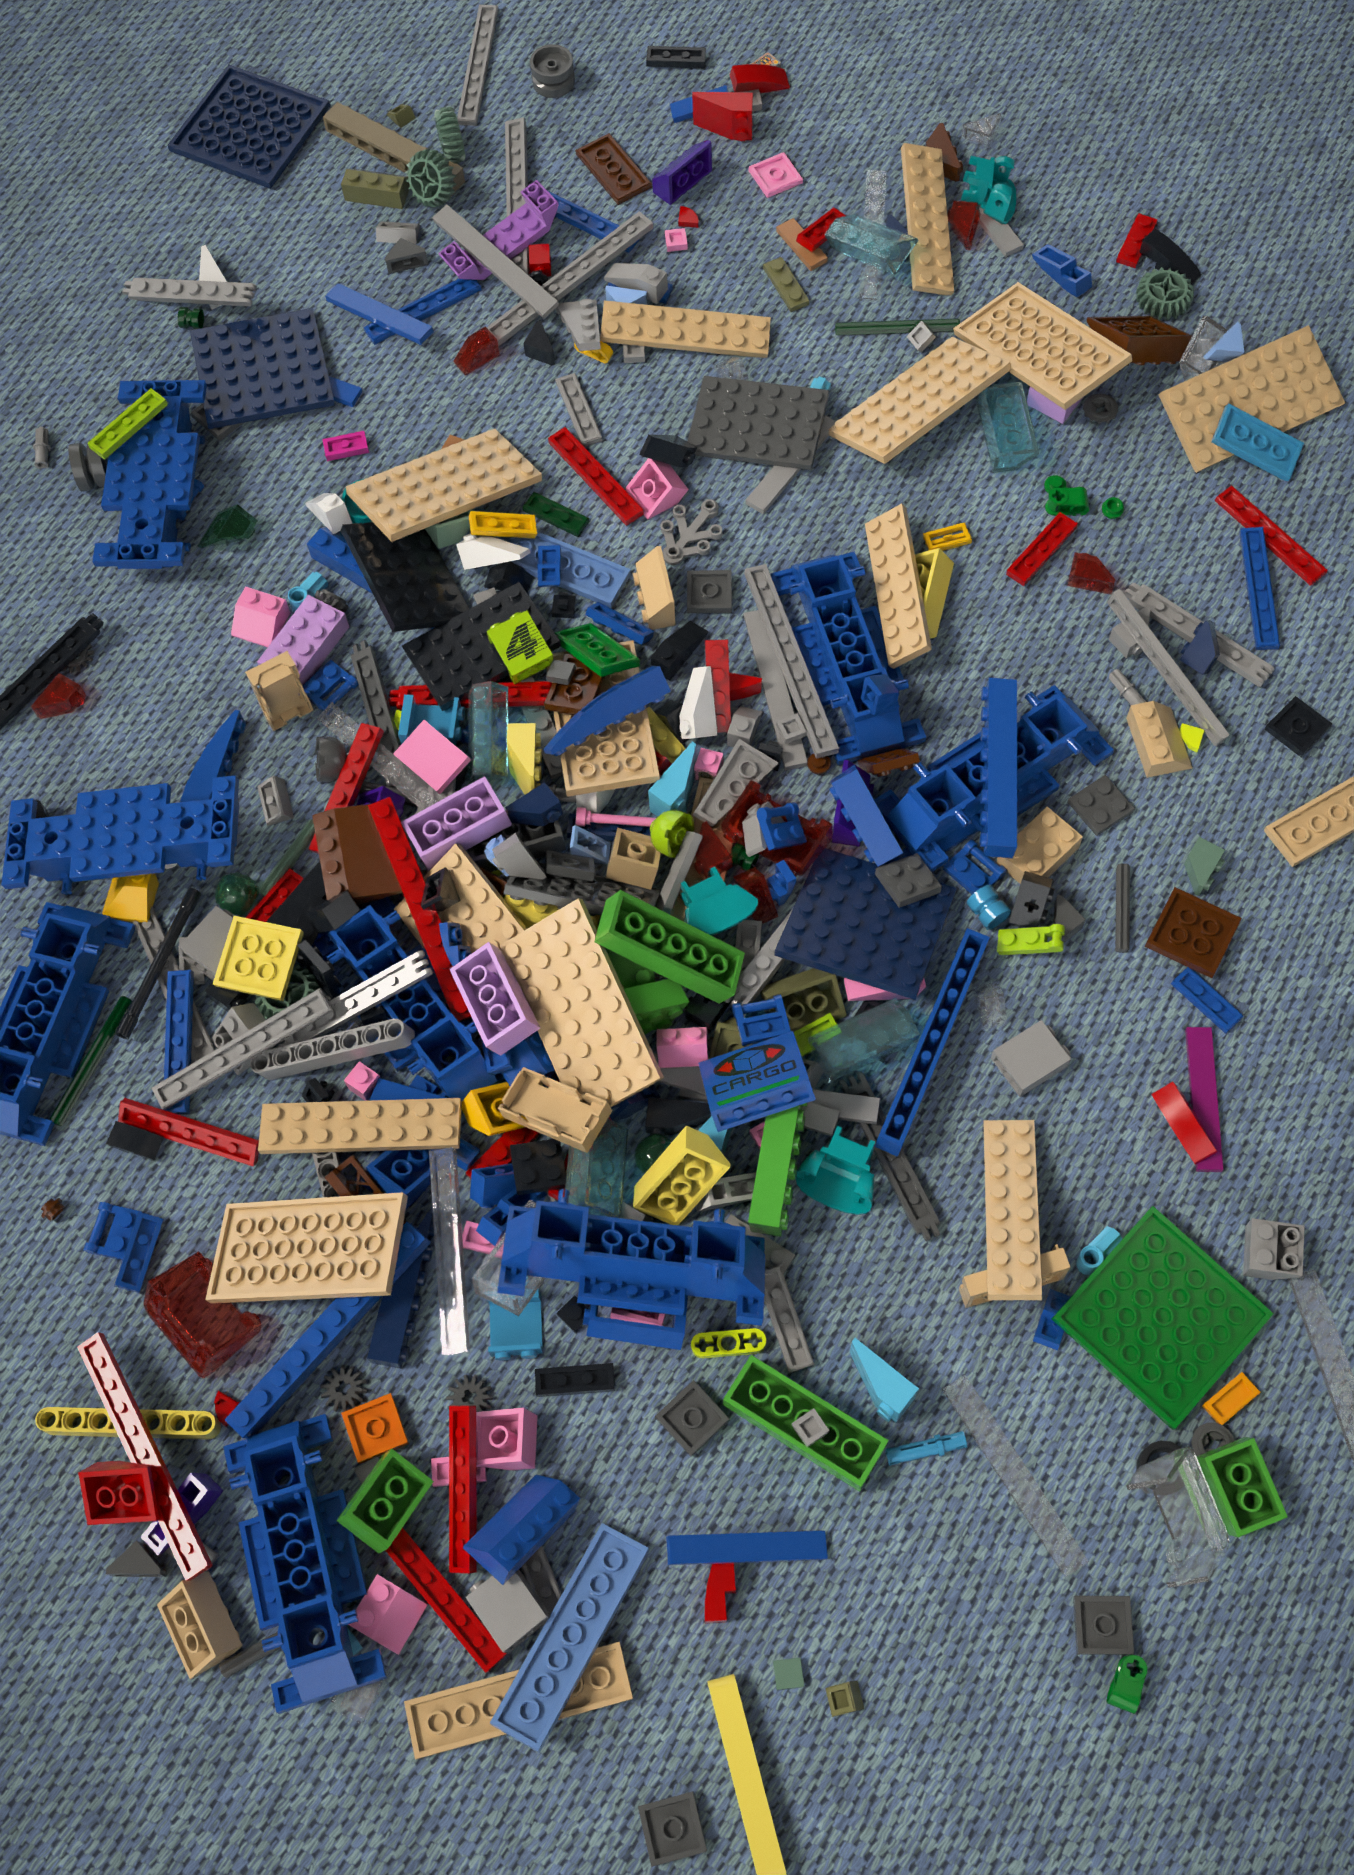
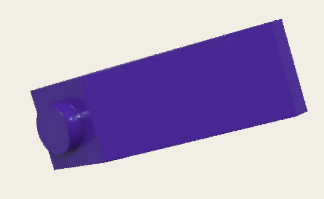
(198, 1495)

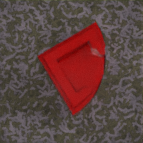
(687, 218)
(224, 1406)

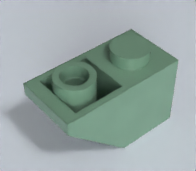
(1201, 863)

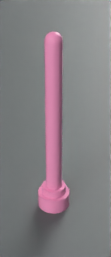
(585, 816)

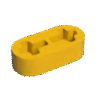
(602, 355)

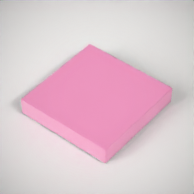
(775, 175)

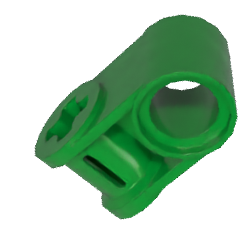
(1070, 501)
(1125, 1688)

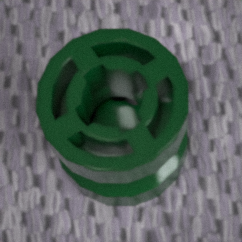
(190, 318)
(740, 857)

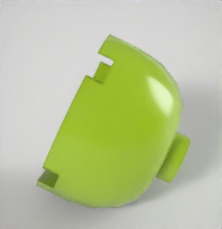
(669, 830)

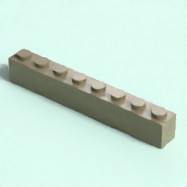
(377, 139)

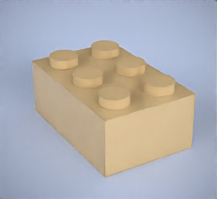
(1042, 846)

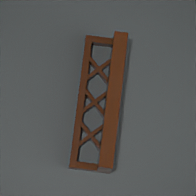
(344, 1186)

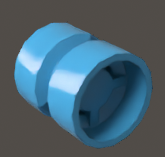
(991, 909)

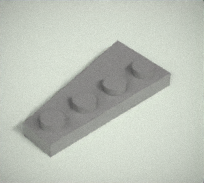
(581, 322)
(740, 767)

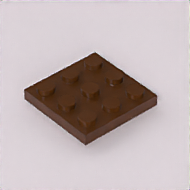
(1193, 932)

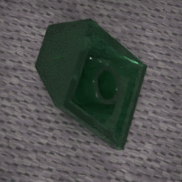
(228, 527)

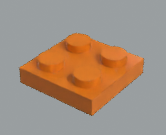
(375, 1428)

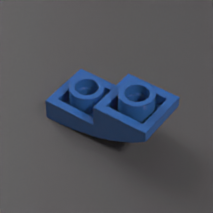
(781, 883)
(451, 938)

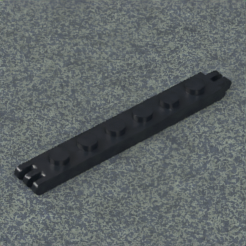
(48, 666)

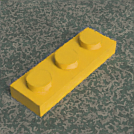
(502, 524)

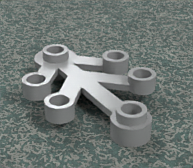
(689, 534)

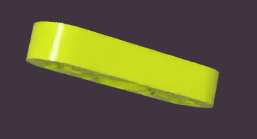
(708, 1336)

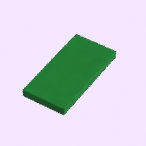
(597, 650)

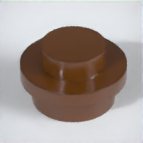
(818, 765)
(52, 1209)

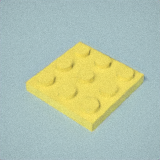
(258, 958)

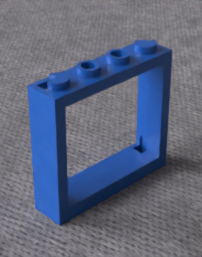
(636, 1332)

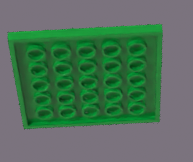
(1162, 1317)

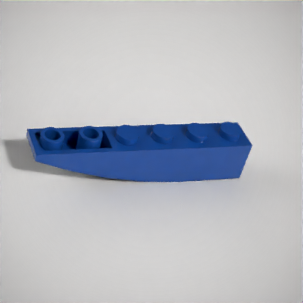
(610, 708)
(215, 759)

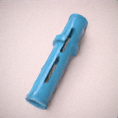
(925, 1448)

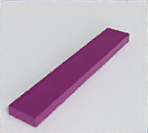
(1204, 1091)

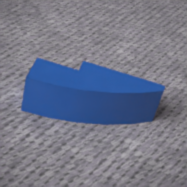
(1063, 270)
(494, 1223)

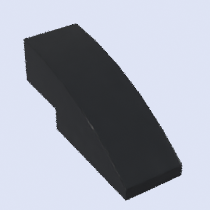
(1168, 255)

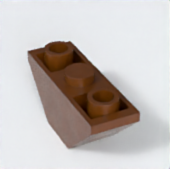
(942, 140)

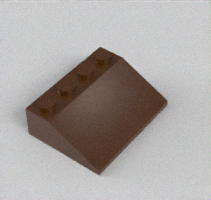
(1143, 338)
(353, 855)

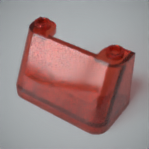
(797, 857)
(199, 1330)

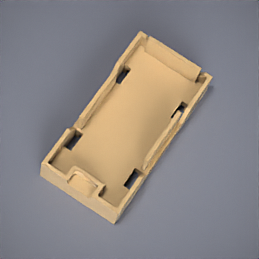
(279, 690)
(555, 1109)
(1053, 1269)

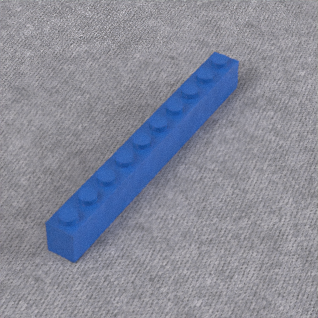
(931, 1043)
(315, 1346)

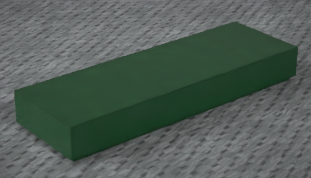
(556, 514)

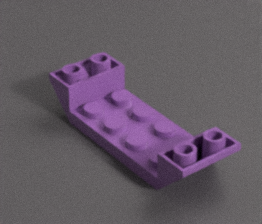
(510, 235)

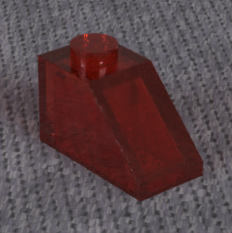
(964, 221)
(477, 351)
(1090, 574)
(59, 698)
(711, 853)
(755, 883)

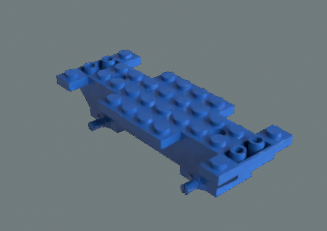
(152, 479)
(843, 649)
(955, 784)
(122, 835)
(418, 1006)
(51, 1011)
(634, 1260)
(301, 1564)

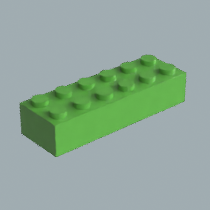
(669, 947)
(775, 1171)
(776, 1401)

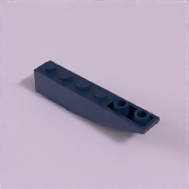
(397, 1310)

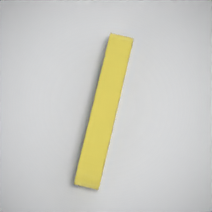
(91, 1417)
(746, 1776)

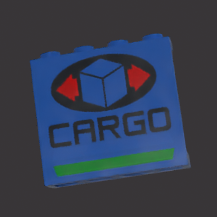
(756, 1081)

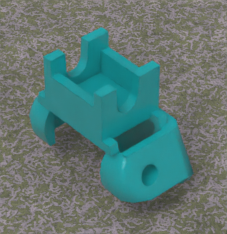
(991, 187)
(715, 906)
(840, 1178)

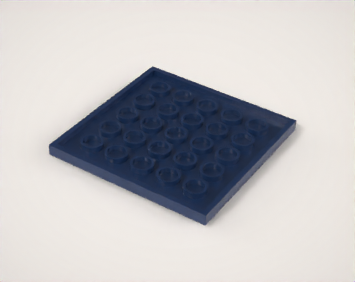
(249, 126)
(261, 368)
(858, 931)

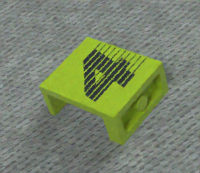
(520, 646)

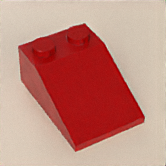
(724, 113)
(118, 1493)

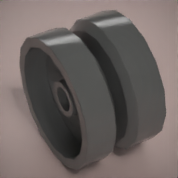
(552, 71)
(87, 466)

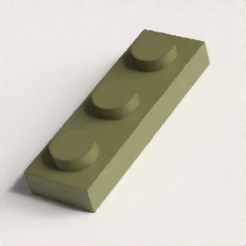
(786, 284)

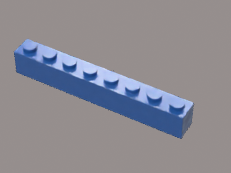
(999, 768)

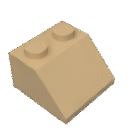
(633, 859)

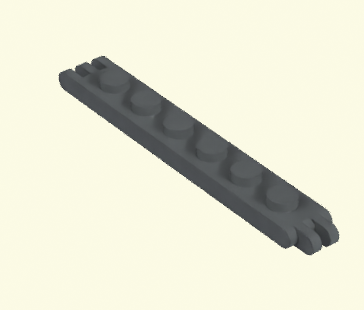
(375, 695)
(897, 1169)

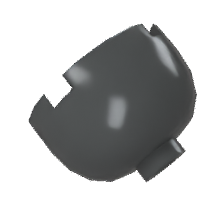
(330, 758)

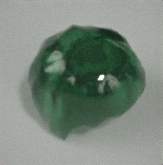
(236, 893)
(650, 1150)

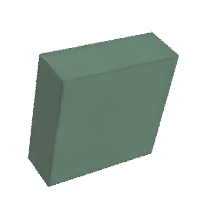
(788, 1673)

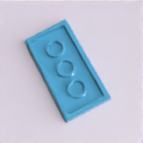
(1257, 442)

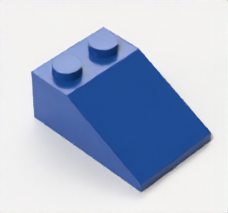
(401, 1172)

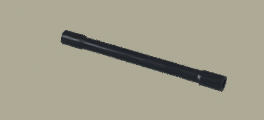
(131, 1017)

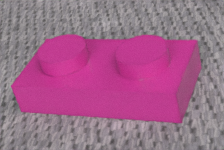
(345, 446)

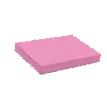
(432, 756)

